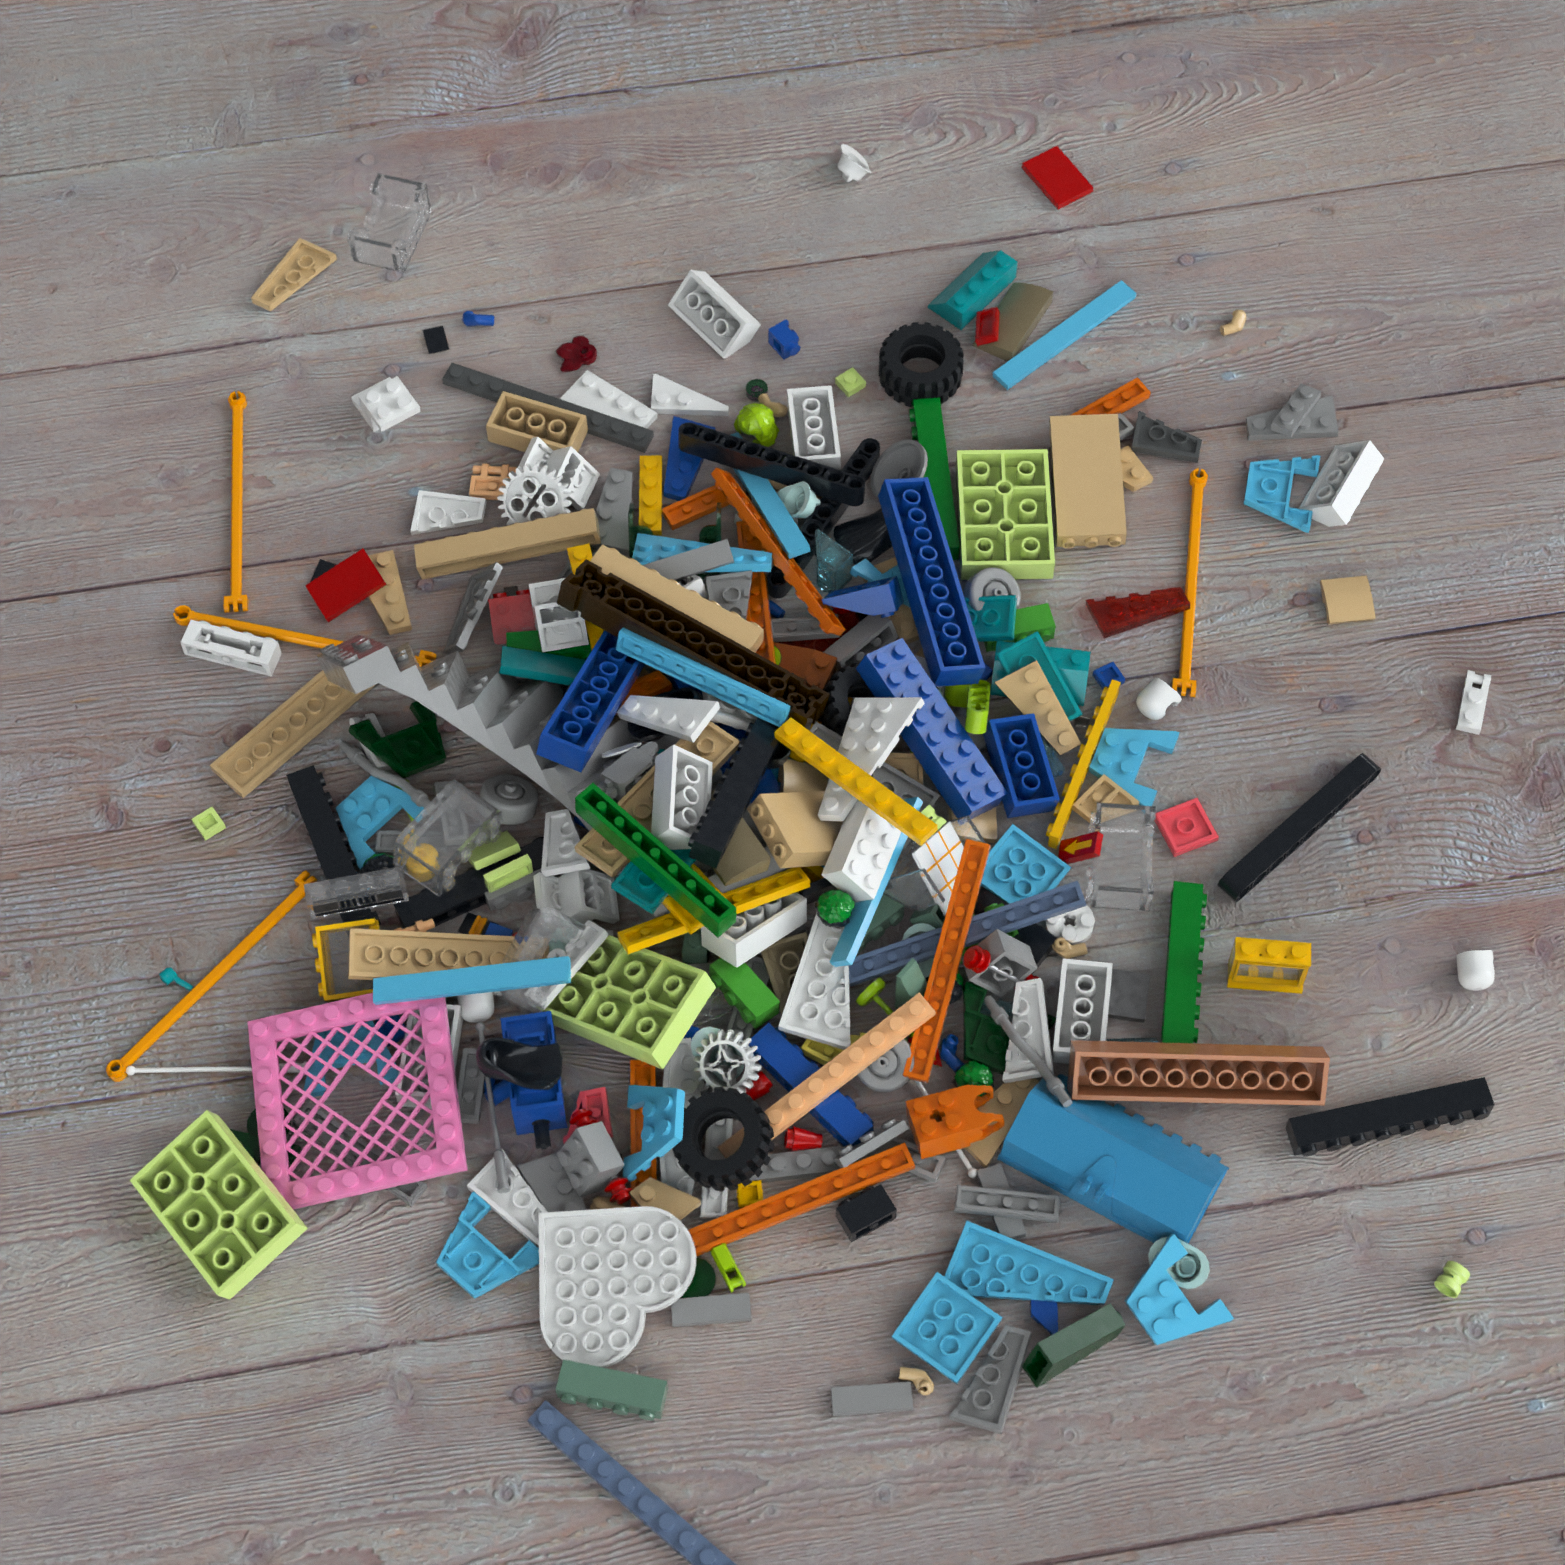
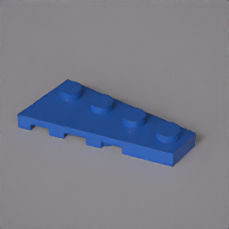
(681, 466)

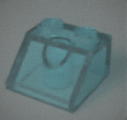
(831, 563)

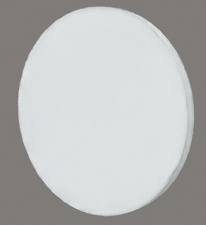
(621, 749)

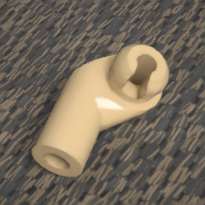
(1236, 325)
(778, 409)
(1067, 950)
(603, 1202)
(919, 1378)

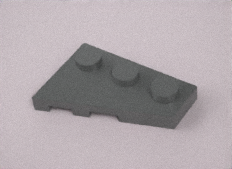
(1159, 440)

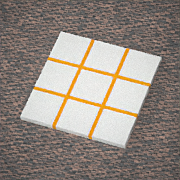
(941, 860)

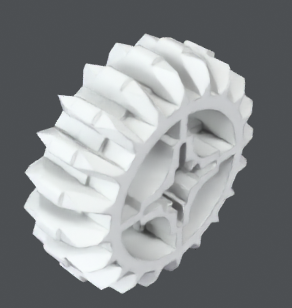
(725, 1053)

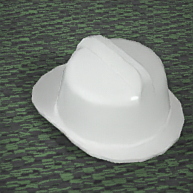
(852, 164)

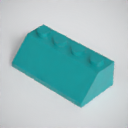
(975, 288)
(1071, 664)

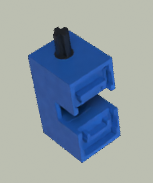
(535, 1109)

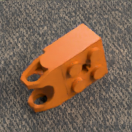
(951, 1119)

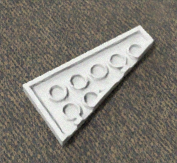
(867, 742)
(820, 992)

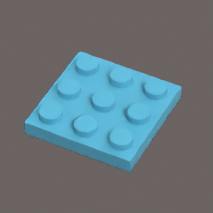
(1021, 867)
(946, 1327)

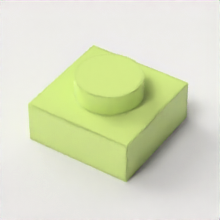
(850, 382)
(208, 823)

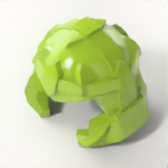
(757, 421)

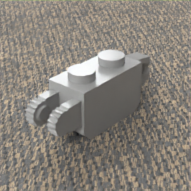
(628, 770)

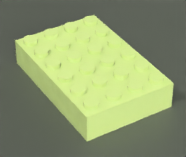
(1005, 512)
(632, 1001)
(218, 1204)

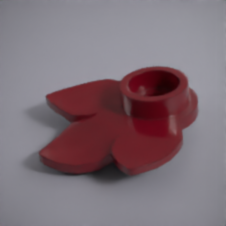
(576, 354)

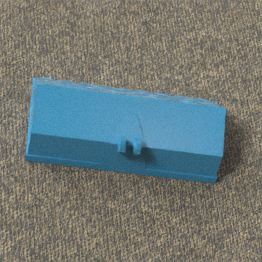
(1113, 1163)

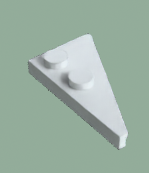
(676, 399)

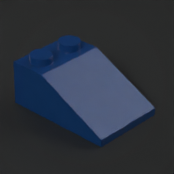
(871, 598)

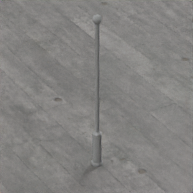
(499, 1159)

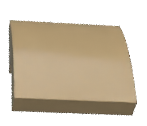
(1347, 599)
(800, 777)

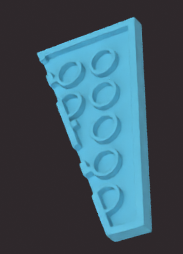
(654, 548)
(1004, 1268)

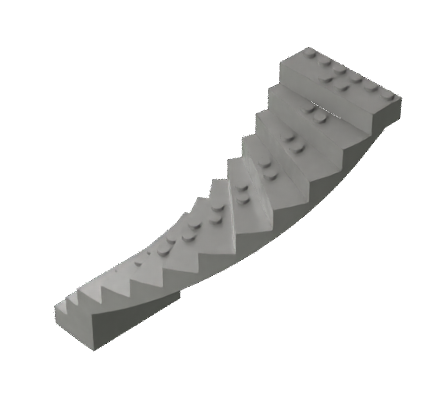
(500, 717)

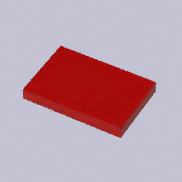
(1057, 177)
(345, 585)

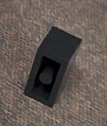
(865, 1212)

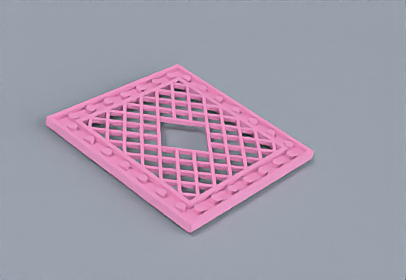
(379, 1174)

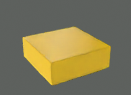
(749, 1194)

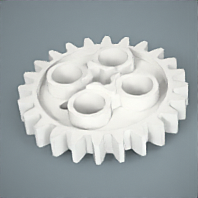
(517, 488)

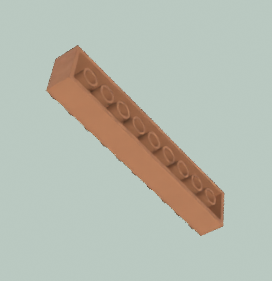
(1197, 1073)

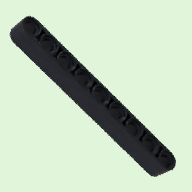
(771, 463)
(859, 464)
(1299, 827)

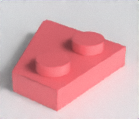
(597, 1101)

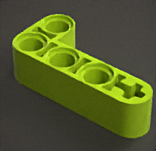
(975, 700)

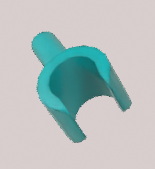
(169, 975)

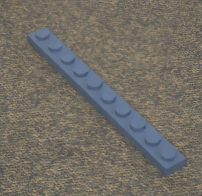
(1005, 918)
(625, 1488)

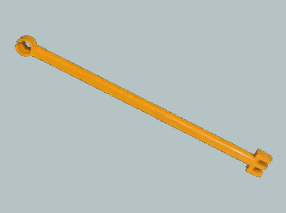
(236, 505)
(278, 634)
(1184, 681)
(210, 979)

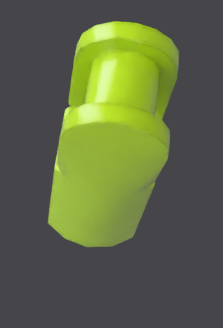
(727, 1265)

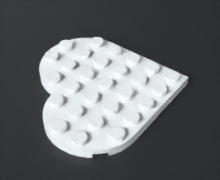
(605, 1274)

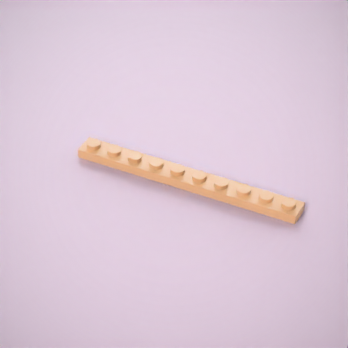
(841, 1069)

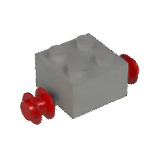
(999, 963)
(593, 1159)

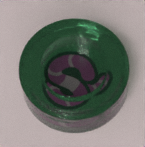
(755, 388)

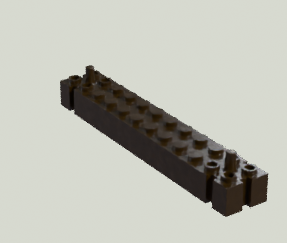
(618, 604)

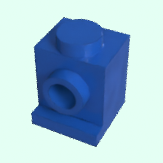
(783, 339)

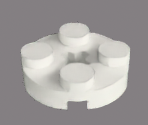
(1075, 934)

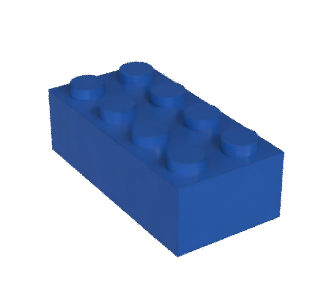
(1021, 765)

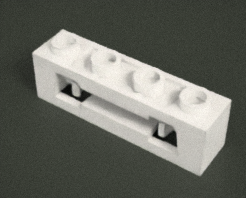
(231, 647)

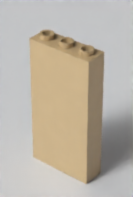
(1087, 480)
(793, 828)

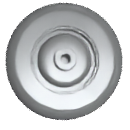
(990, 582)
(512, 796)
(887, 1071)

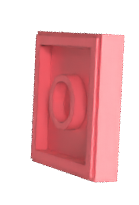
(1185, 827)

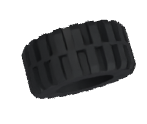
(920, 342)
(843, 684)
(746, 1160)

